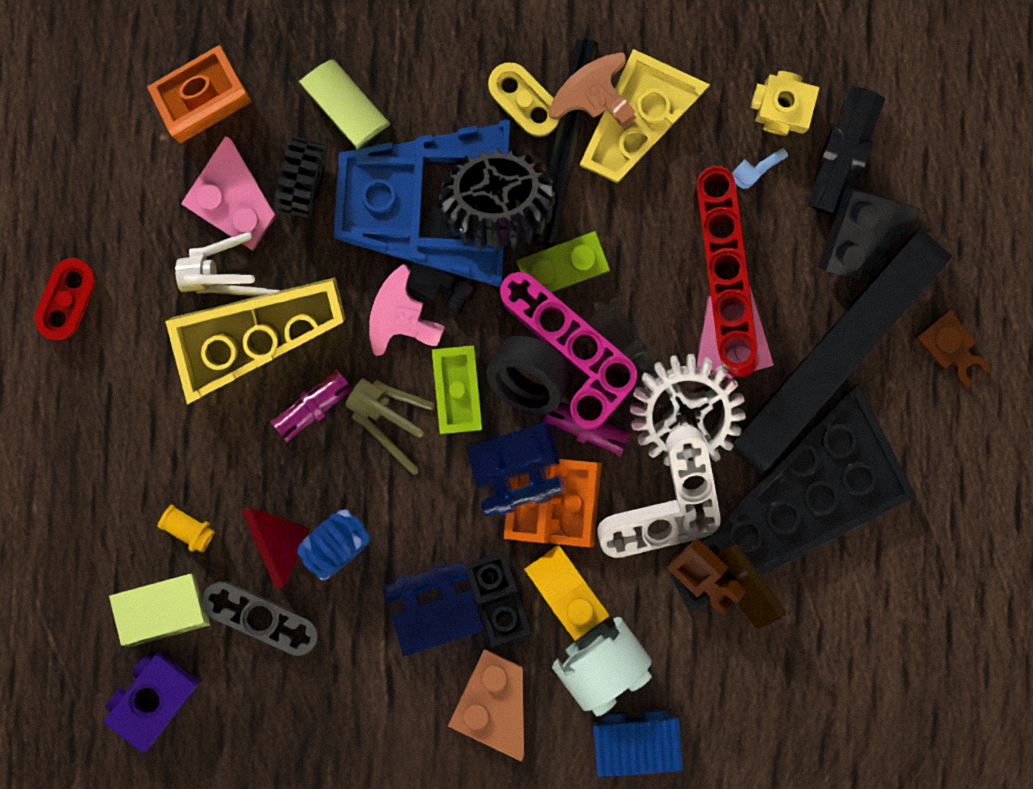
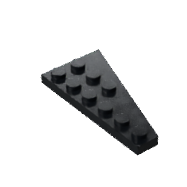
(818, 491)

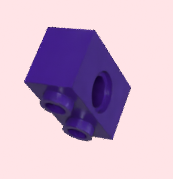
(141, 725)

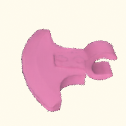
(399, 313)

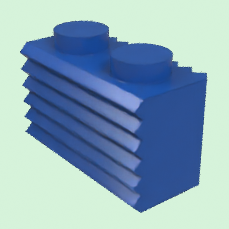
(637, 744)

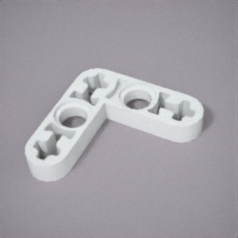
(678, 512)

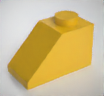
(566, 592)

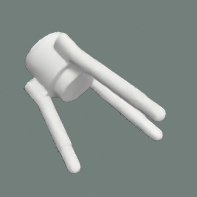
(201, 274)

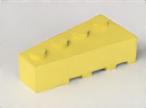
(240, 336)

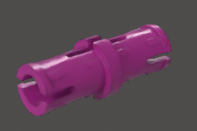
(311, 405)
(605, 436)

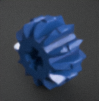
(333, 544)

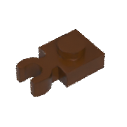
(949, 344)
(703, 572)

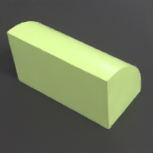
(344, 103)
(158, 610)

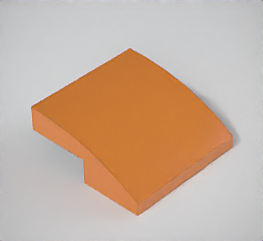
(568, 516)

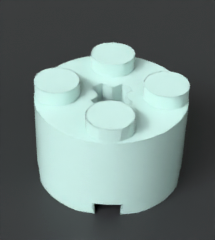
(604, 666)

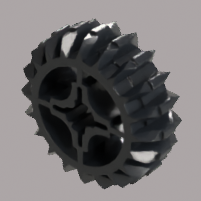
(497, 199)

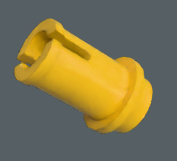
(186, 529)

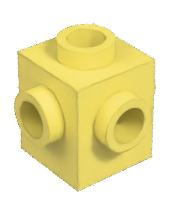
(797, 95)

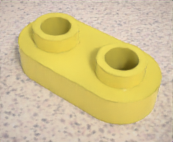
(524, 100)

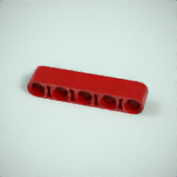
(720, 252)

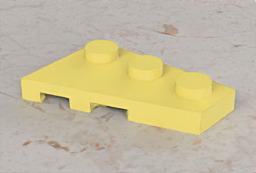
(658, 98)

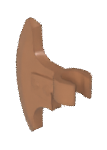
(593, 91)

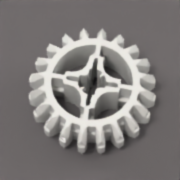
(703, 400)

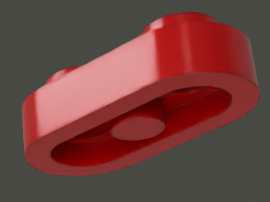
(61, 297)

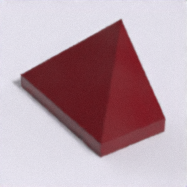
(276, 541)

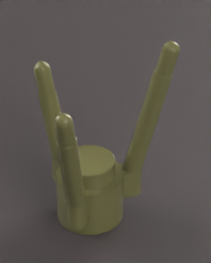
(369, 402)

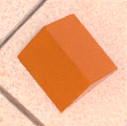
(199, 94)

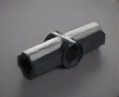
(846, 149)

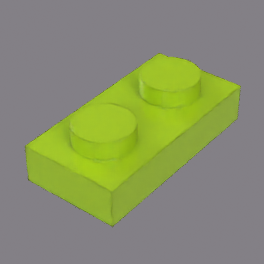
(566, 263)
(457, 389)

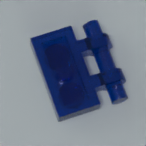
(513, 456)
(436, 621)

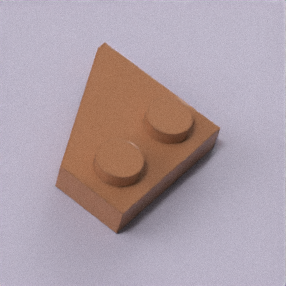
(493, 705)

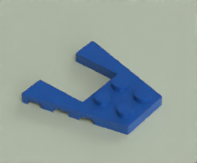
(382, 200)

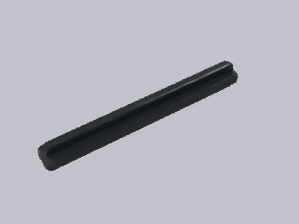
(566, 143)

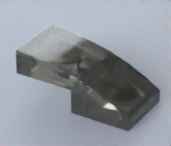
(617, 330)

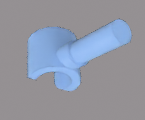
(746, 175)

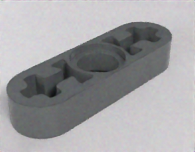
(235, 596)

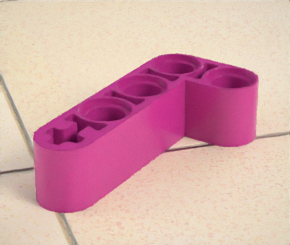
(563, 341)

